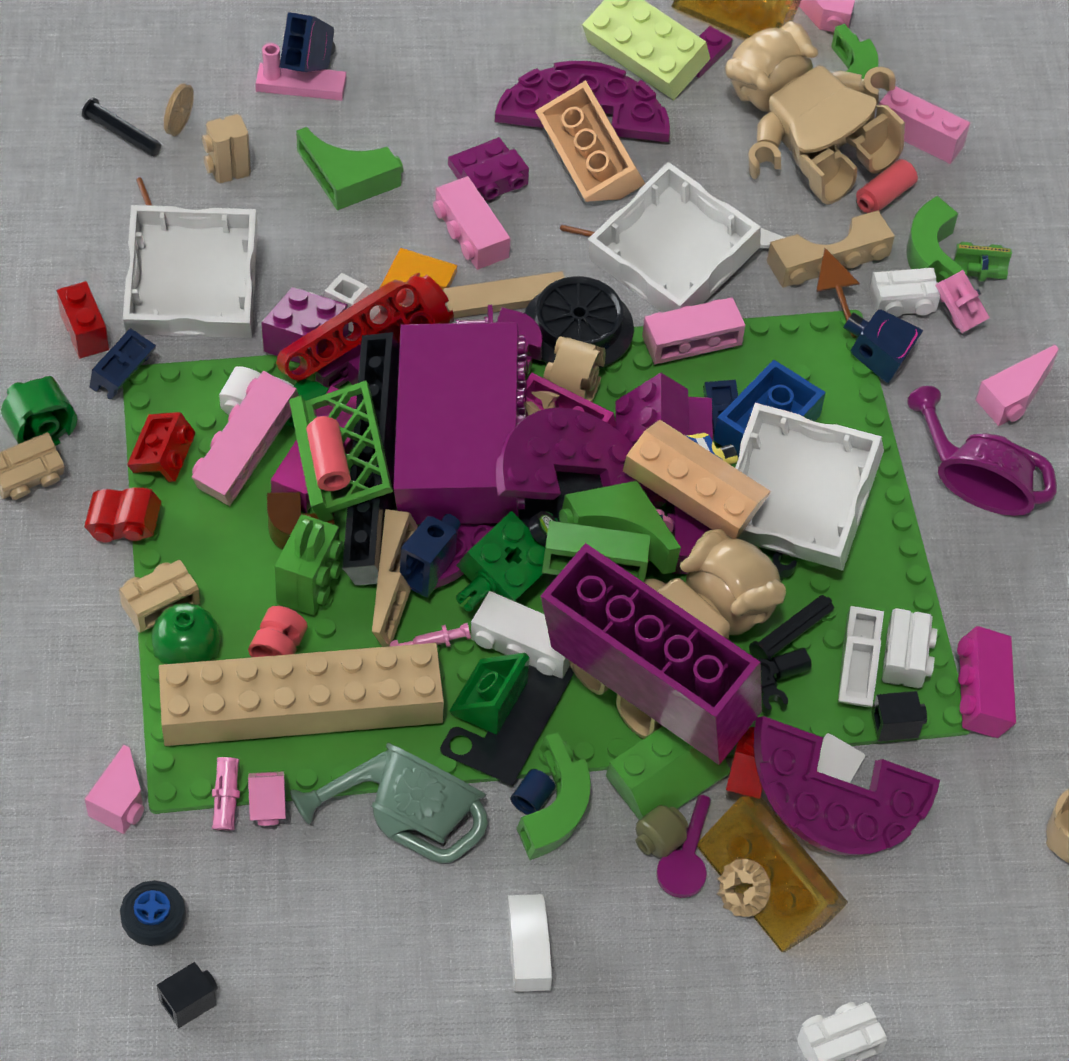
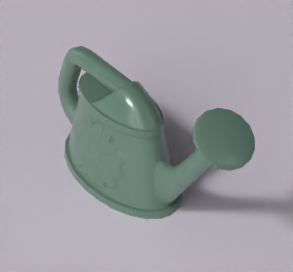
(408, 799)

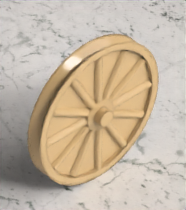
(178, 109)

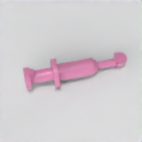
(439, 637)

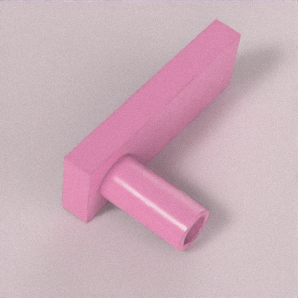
(314, 84)

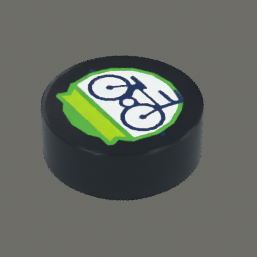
(539, 526)

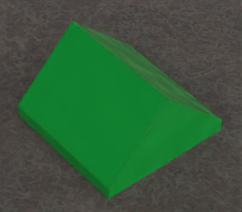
(492, 691)

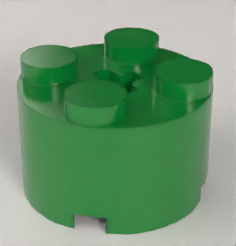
(37, 409)

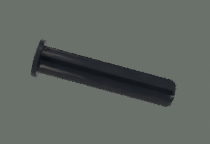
(122, 128)
(792, 628)

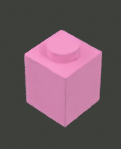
(267, 797)

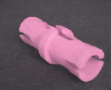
(225, 793)

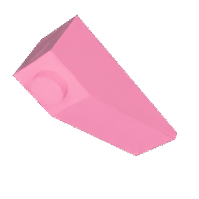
(1011, 390)

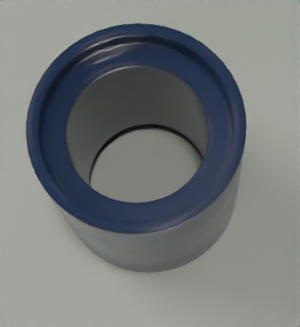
(532, 792)

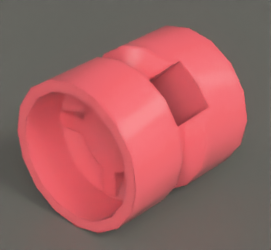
(278, 633)

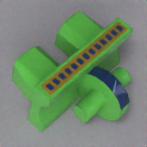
(983, 260)

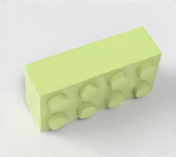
(647, 43)

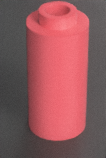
(886, 186)
(328, 454)

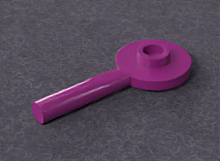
(683, 872)

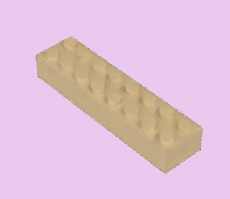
(300, 694)

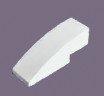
(860, 656)
(529, 943)

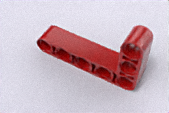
(360, 317)

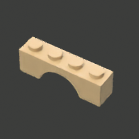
(800, 260)

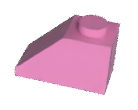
(828, 13)
(117, 794)

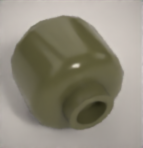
(661, 831)

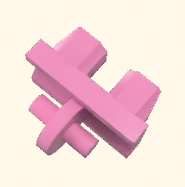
(962, 301)

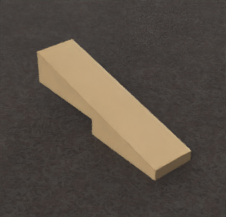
(391, 586)

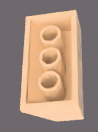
(589, 145)
(694, 479)

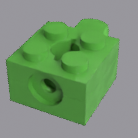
(308, 565)

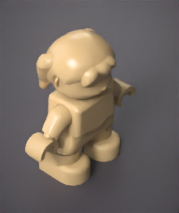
(814, 110)
(726, 588)

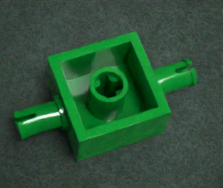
(502, 562)

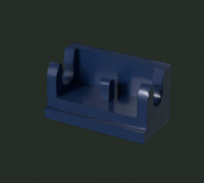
(121, 362)

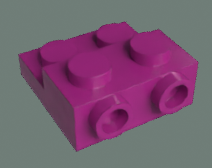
(491, 168)

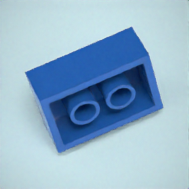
(774, 388)

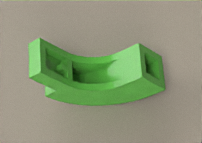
(856, 55)
(930, 226)
(552, 826)

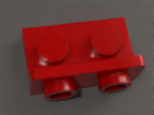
(162, 445)

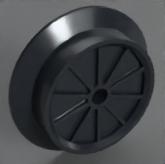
(585, 312)

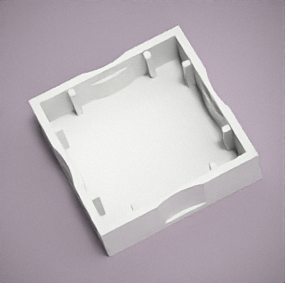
(674, 242)
(191, 271)
(815, 481)

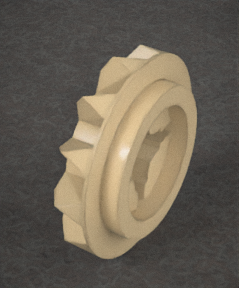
(754, 898)

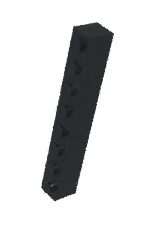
(366, 520)

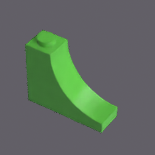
(349, 174)
(624, 509)

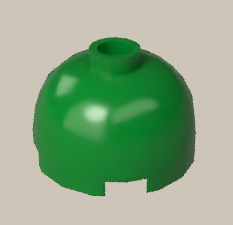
(185, 635)

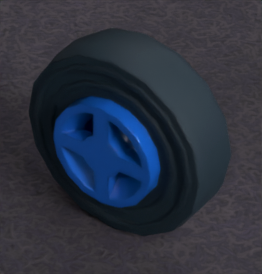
(143, 904)

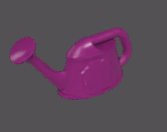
(988, 467)

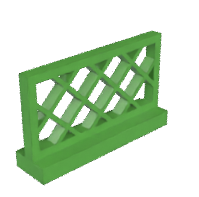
(304, 412)

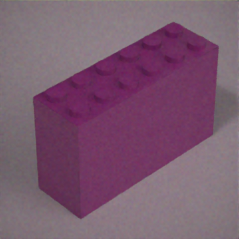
(454, 408)
(653, 653)

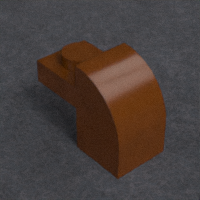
(283, 514)

